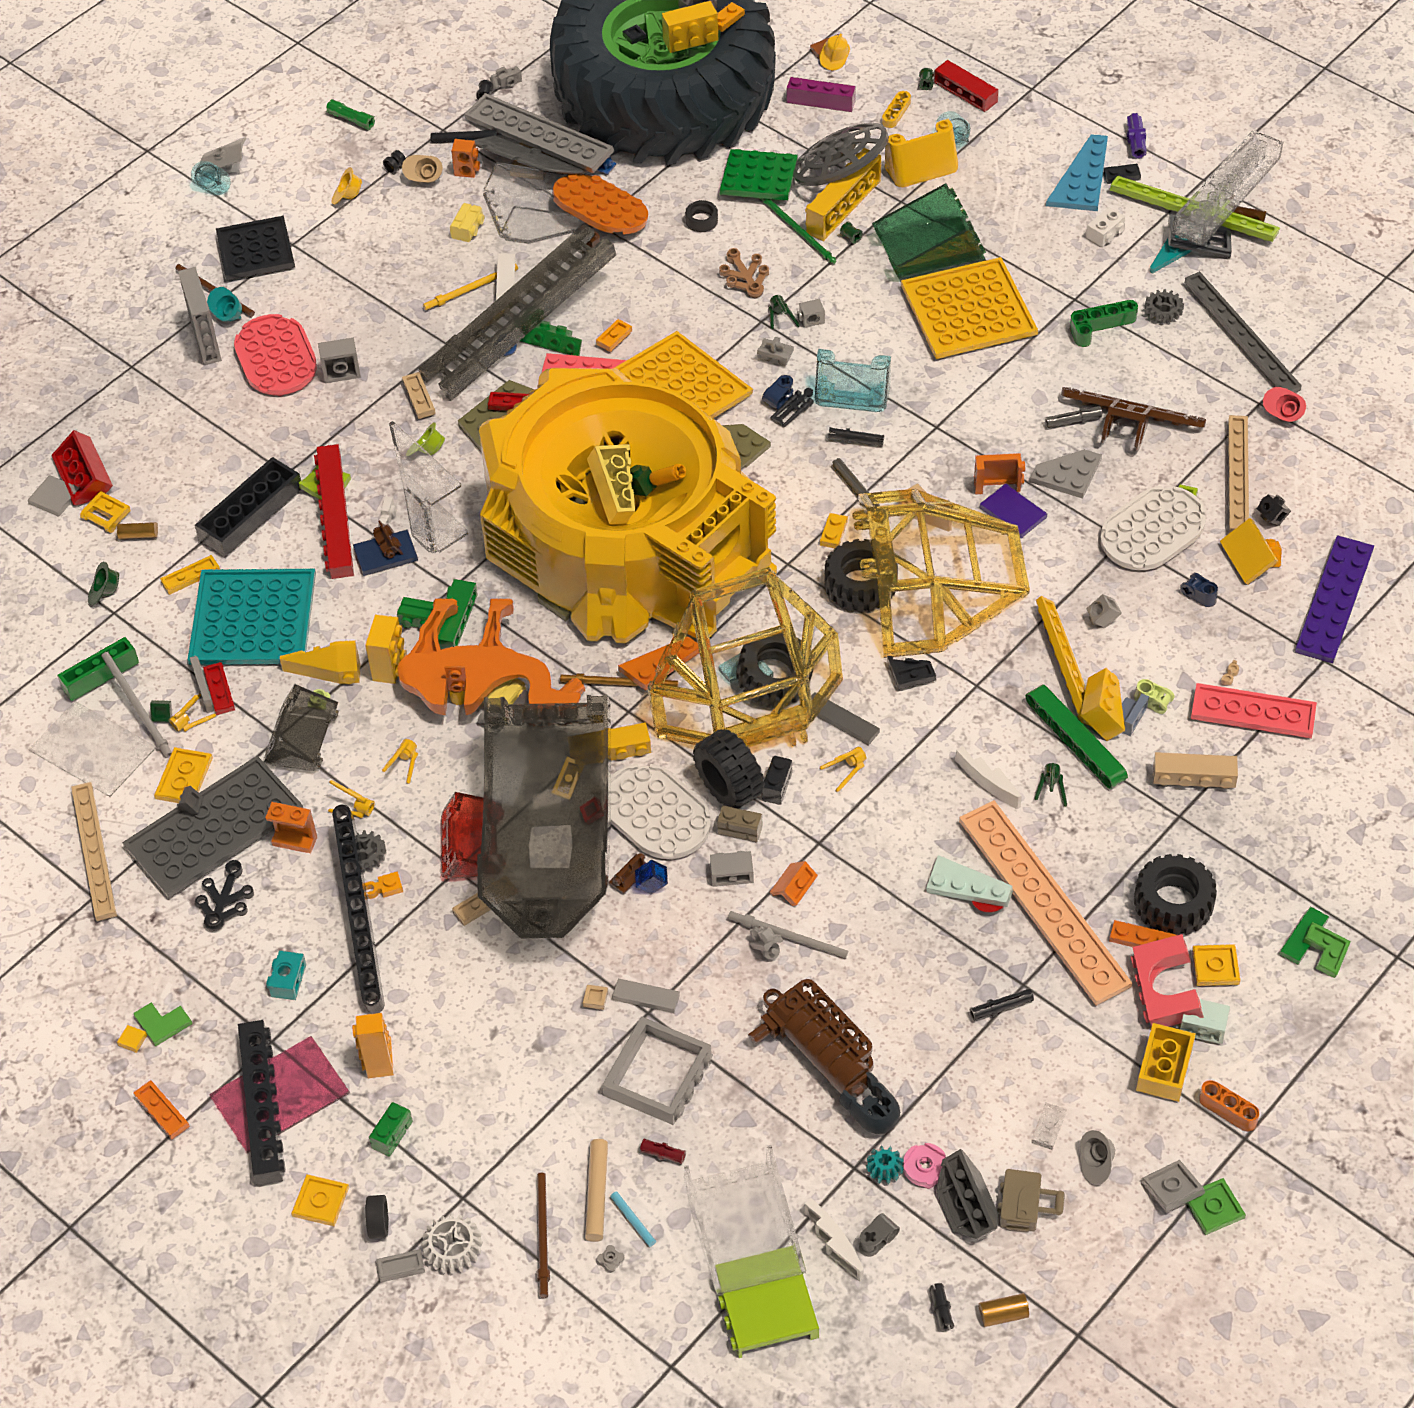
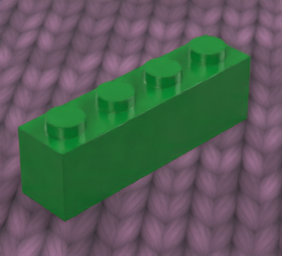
(453, 627)
(94, 671)

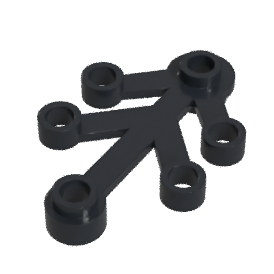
(224, 899)

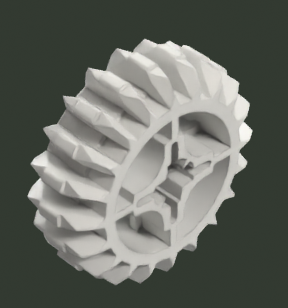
(457, 1254)

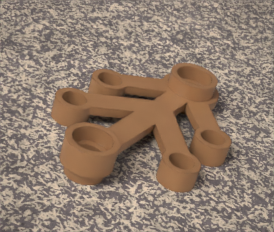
(753, 288)

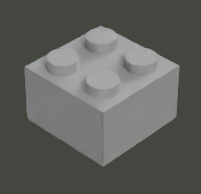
(339, 360)

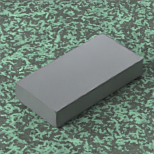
(400, 1265)

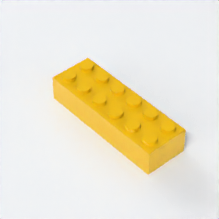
(841, 198)

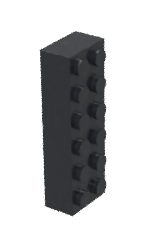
(248, 506)

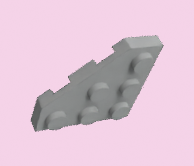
(1068, 473)

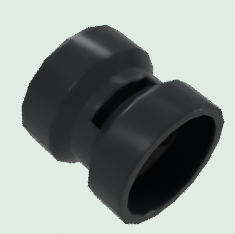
(394, 161)

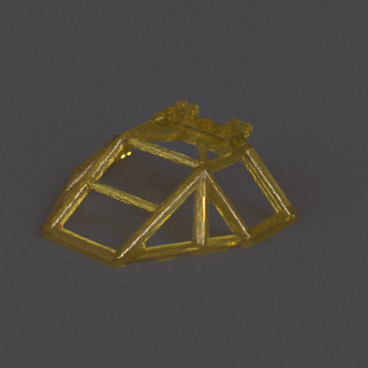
(885, 559)
(780, 721)

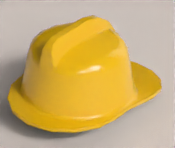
(834, 53)
(348, 186)

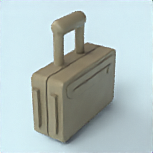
(1021, 1200)

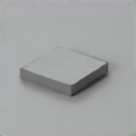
(52, 496)
(1173, 1186)

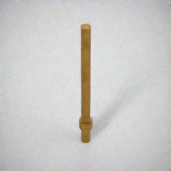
(607, 680)

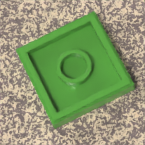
(1216, 1207)

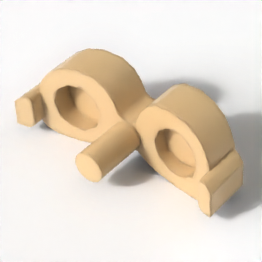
(1233, 670)

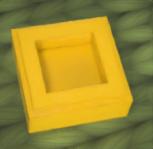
(132, 1038)

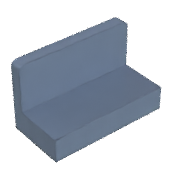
(1133, 712)

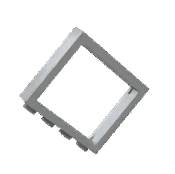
(199, 316)
(641, 1103)

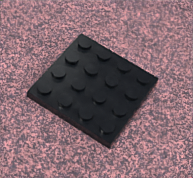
(255, 248)

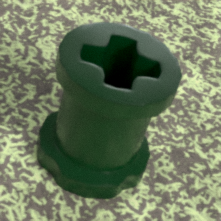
(926, 81)
(851, 232)

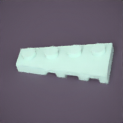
(964, 883)

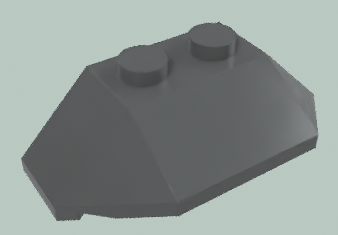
(966, 1197)

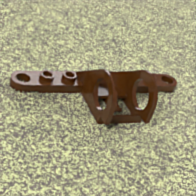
(1123, 408)

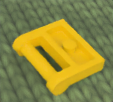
(107, 506)

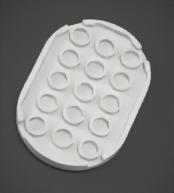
(1153, 528)
(658, 811)

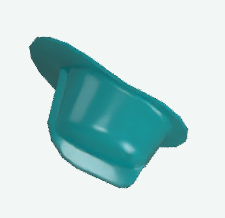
(224, 304)

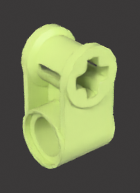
(1155, 694)

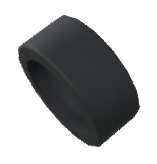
(697, 207)
(376, 1216)

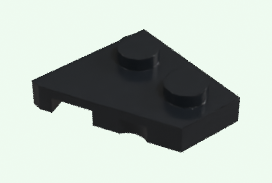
(911, 672)

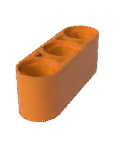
(1234, 1114)

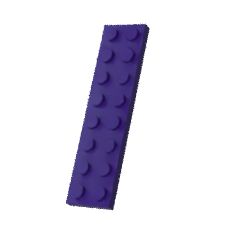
(1334, 599)

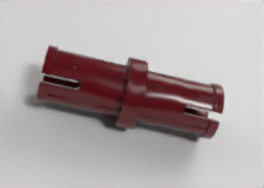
(663, 1151)

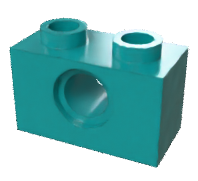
(286, 986)

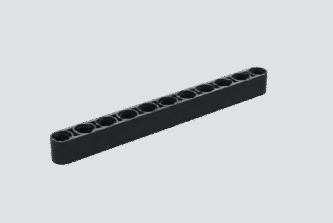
(361, 915)

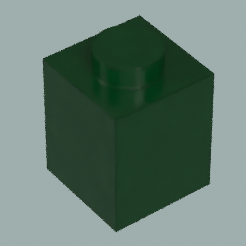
(641, 480)

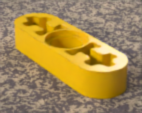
(887, 121)

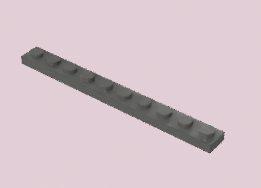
(1241, 332)

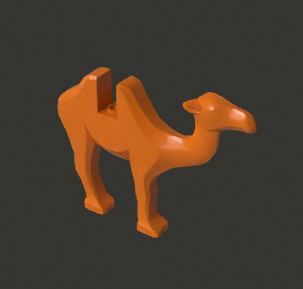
(472, 668)

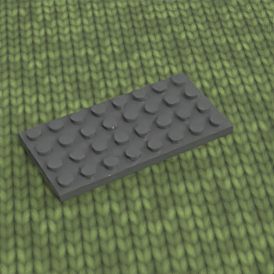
(230, 818)

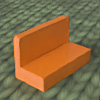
(794, 882)

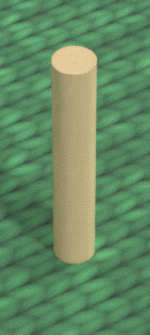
(596, 1190)

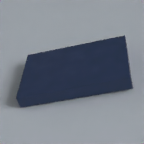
(373, 559)

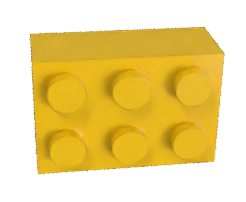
(690, 26)
(385, 648)
(1165, 1062)

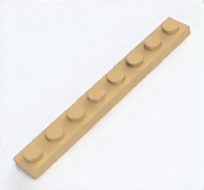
(1238, 470)
(94, 851)

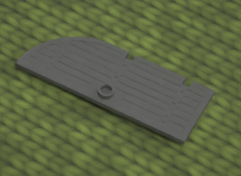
(527, 156)

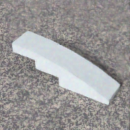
(505, 274)
(991, 780)
(837, 1244)

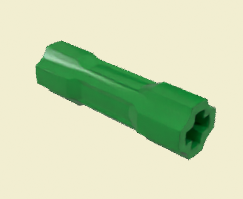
(341, 110)

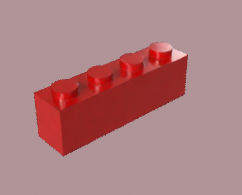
(966, 85)

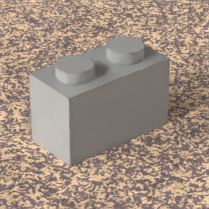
(731, 868)

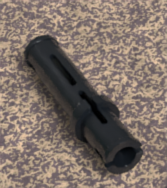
(855, 436)
(992, 1007)

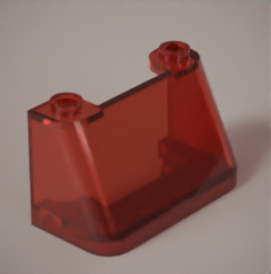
(461, 836)

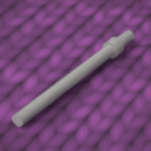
(750, 921)

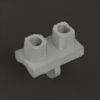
(776, 350)
(766, 941)

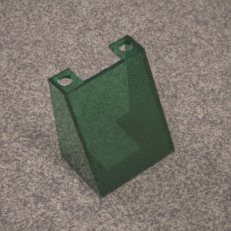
(929, 235)

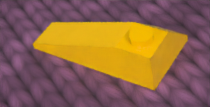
(333, 663)

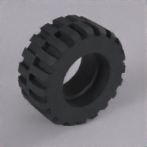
(844, 590)
(752, 677)
(728, 768)
(1181, 873)

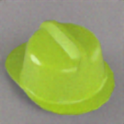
(431, 440)

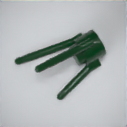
(778, 305)
(1052, 776)

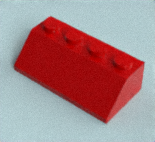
(81, 466)

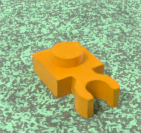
(387, 885)

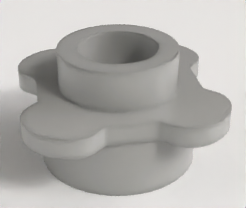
(610, 1264)

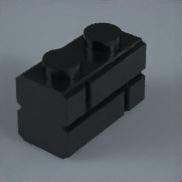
(777, 780)

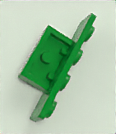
(554, 338)

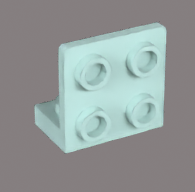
(1212, 1026)

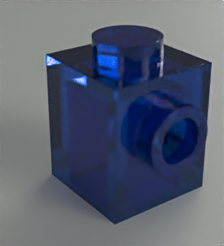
(651, 877)

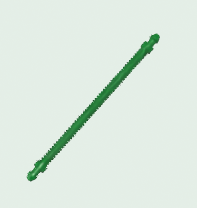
(827, 255)

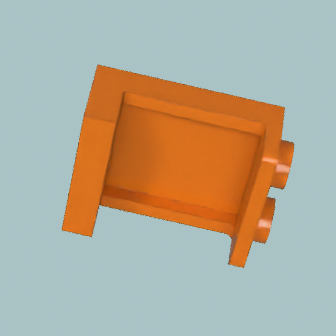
(998, 470)
(292, 827)

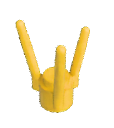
(180, 719)
(405, 751)
(853, 758)
(363, 805)

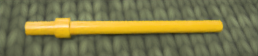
(441, 299)

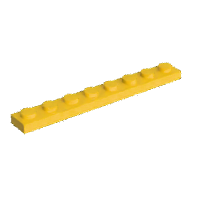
(1063, 653)

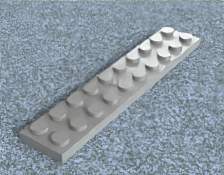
(539, 133)

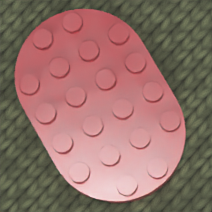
(275, 354)

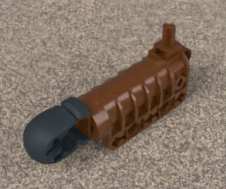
(830, 1050)

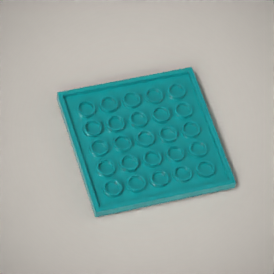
(251, 615)

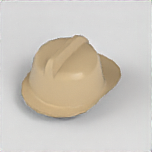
(422, 168)

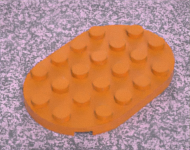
(600, 204)

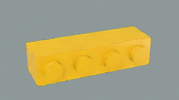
(630, 741)

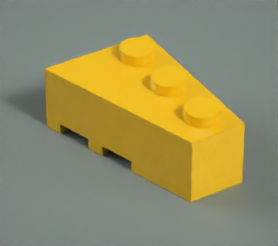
(1103, 704)

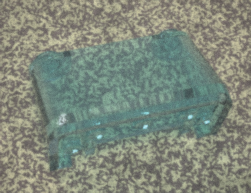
(852, 384)

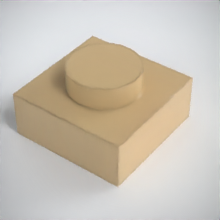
(595, 997)

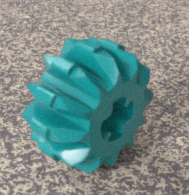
(878, 1170)

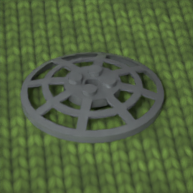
(837, 149)

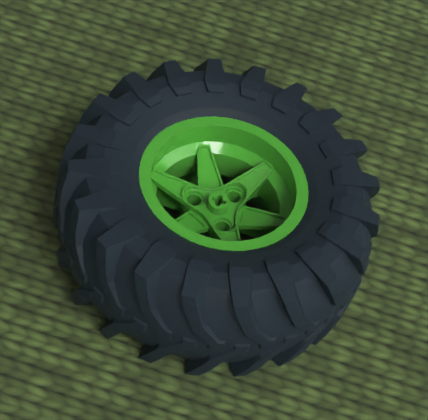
(657, 99)

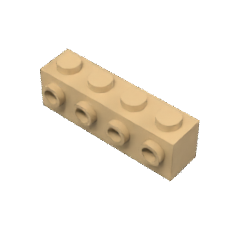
(1195, 770)

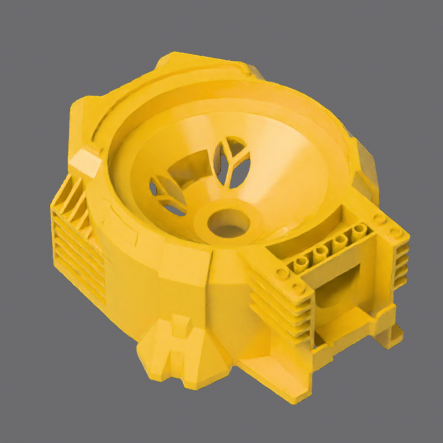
(677, 539)

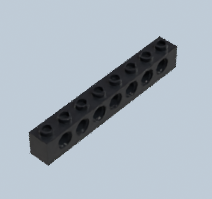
(263, 1170)

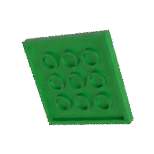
(758, 174)

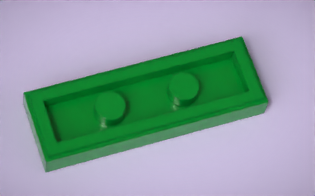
(1295, 947)

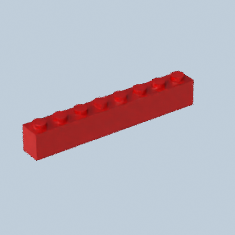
(334, 512)

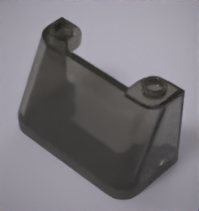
(300, 730)

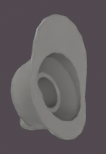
(1096, 1156)

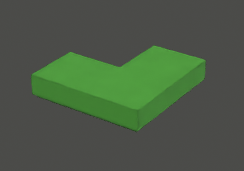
(1332, 947)
(160, 1027)

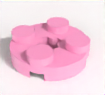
(913, 1169)

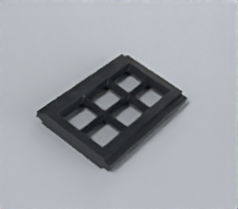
(1206, 248)

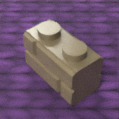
(739, 823)

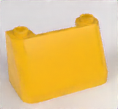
(921, 157)

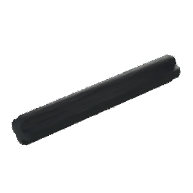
(439, 137)

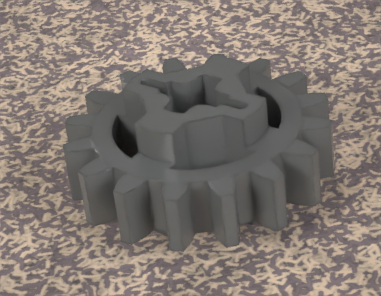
(1164, 306)
(367, 846)

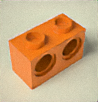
(465, 158)

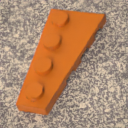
(642, 669)

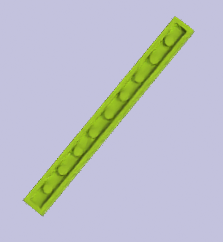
(1175, 202)

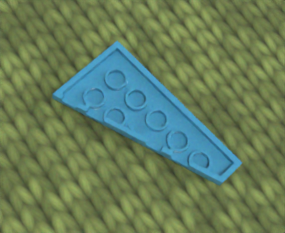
(1083, 179)

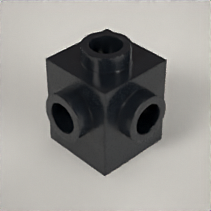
(1273, 509)

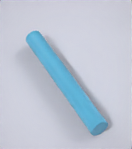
(633, 1219)

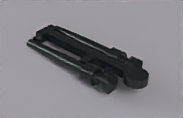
(793, 401)

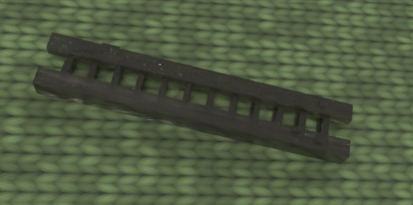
(526, 320)

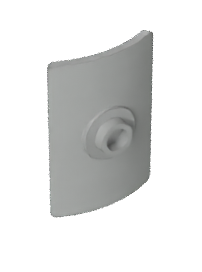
(225, 155)

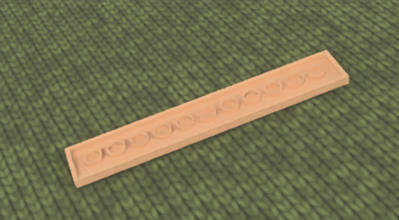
(1045, 903)

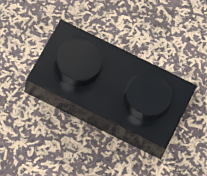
(1128, 171)

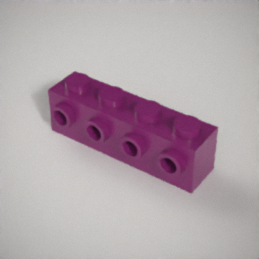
(821, 94)

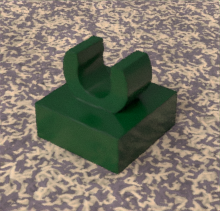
(160, 710)

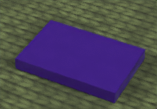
(1013, 508)

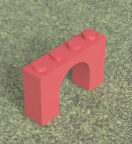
(1150, 961)

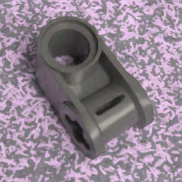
(877, 1235)

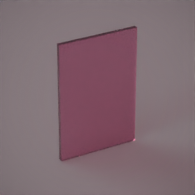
(303, 1084)

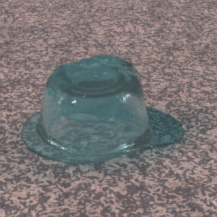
(960, 126)
(210, 178)

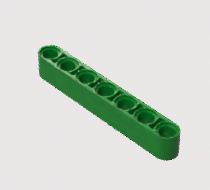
(1076, 736)

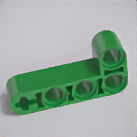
(1101, 317)

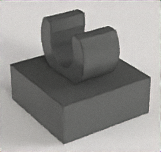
(190, 800)

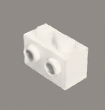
(1105, 227)

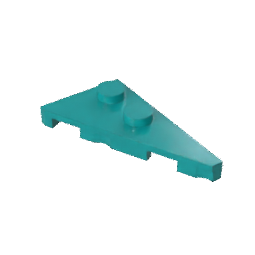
(1167, 256)

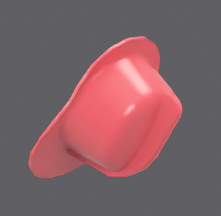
(1284, 404)

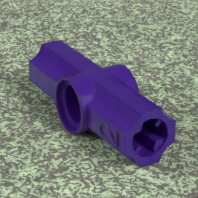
(1136, 136)

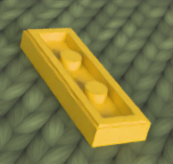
(188, 575)

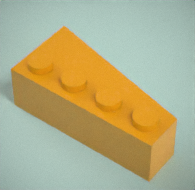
(373, 1045)

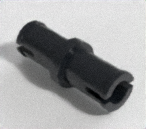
(941, 1306)

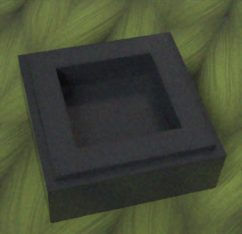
(634, 34)

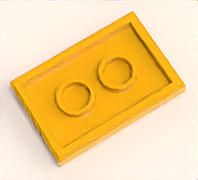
(1248, 551)
(182, 770)

